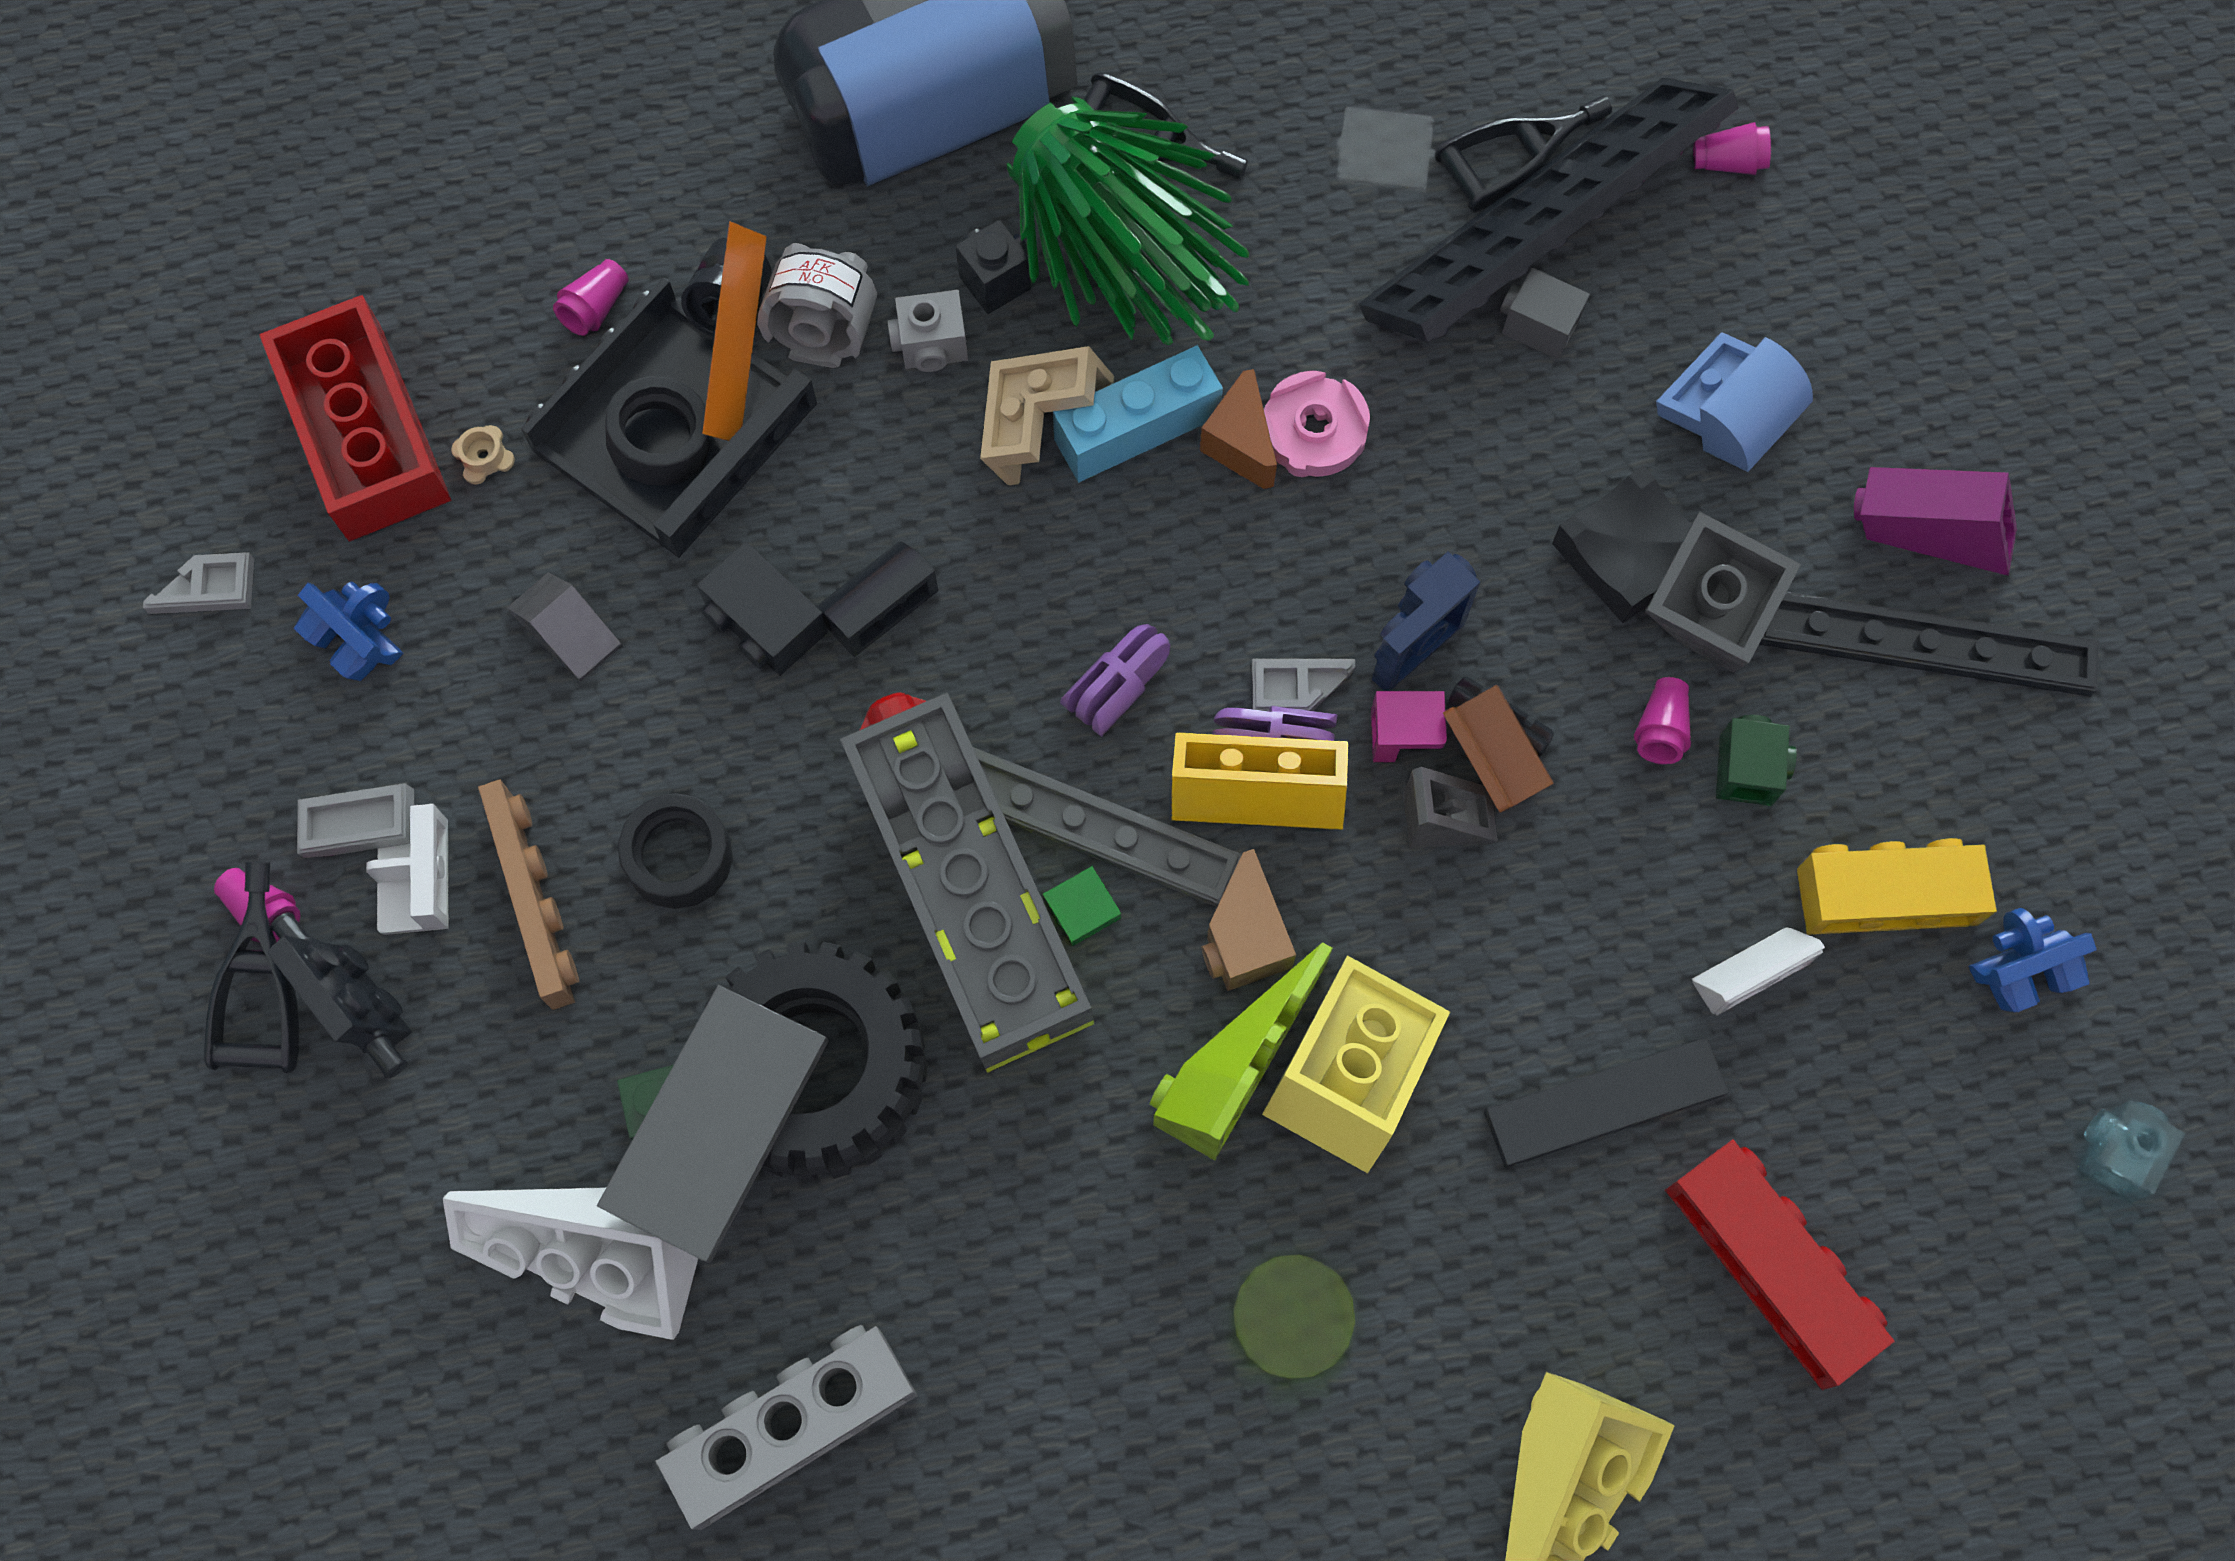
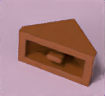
(1240, 434)

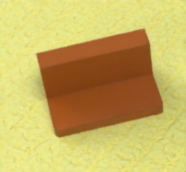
(1498, 748)

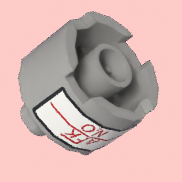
(818, 305)

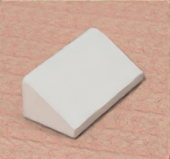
(1756, 968)

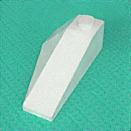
(576, 1251)

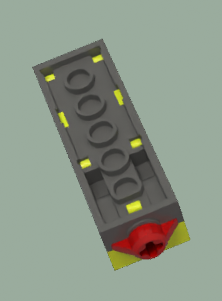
(966, 878)

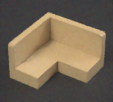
(1025, 390)

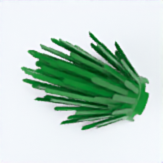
(1108, 204)

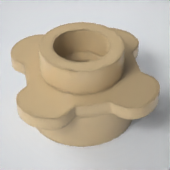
(472, 444)

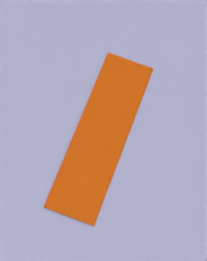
(734, 332)

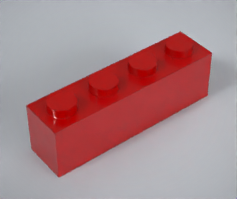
(1781, 1265)

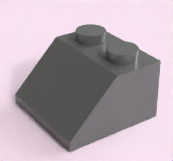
(1721, 592)

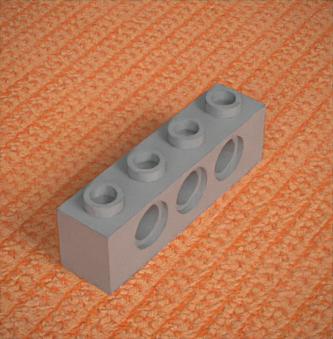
(692, 1465)

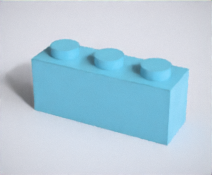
(1138, 413)

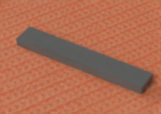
(1109, 831)

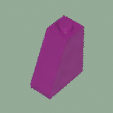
(1941, 514)

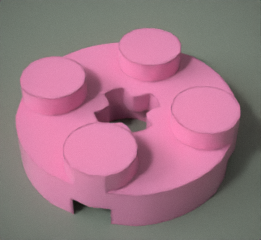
(1325, 398)

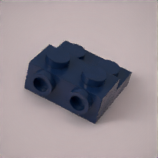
(1430, 614)

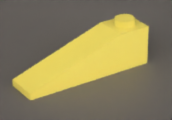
(1576, 1468)

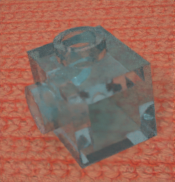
(2130, 1149)

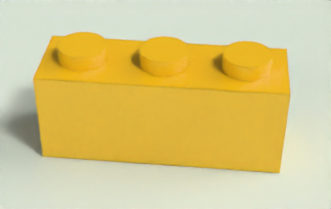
(1259, 780)
(1895, 887)

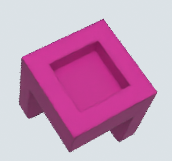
(1407, 722)

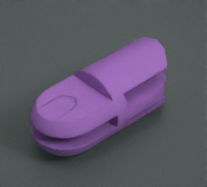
(1117, 678)
(1276, 723)

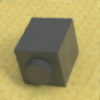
(1543, 312)

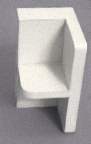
(414, 876)

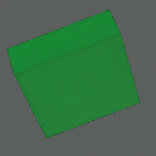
(1082, 906)

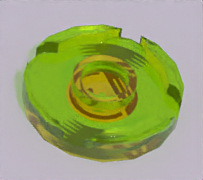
(1278, 1335)

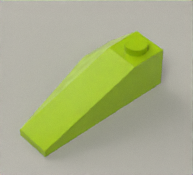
(1222, 1076)

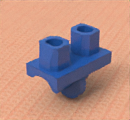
(356, 618)
(2054, 954)

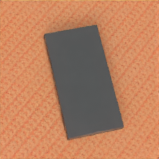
(713, 1124)

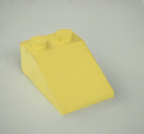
(1357, 1065)

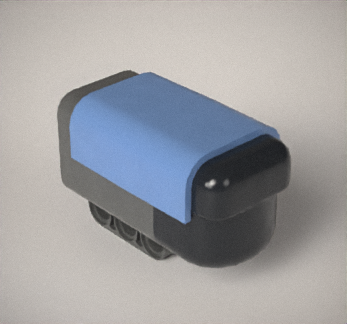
(917, 78)

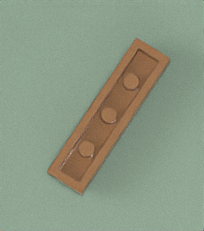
(536, 916)

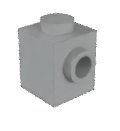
(929, 330)

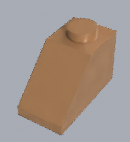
(1247, 930)

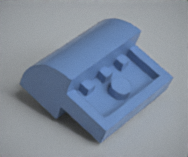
(1738, 398)

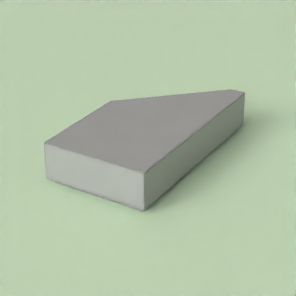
(207, 585)
(1296, 682)

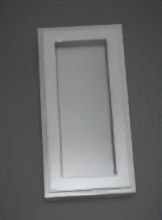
(354, 821)

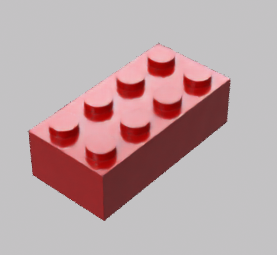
(354, 418)

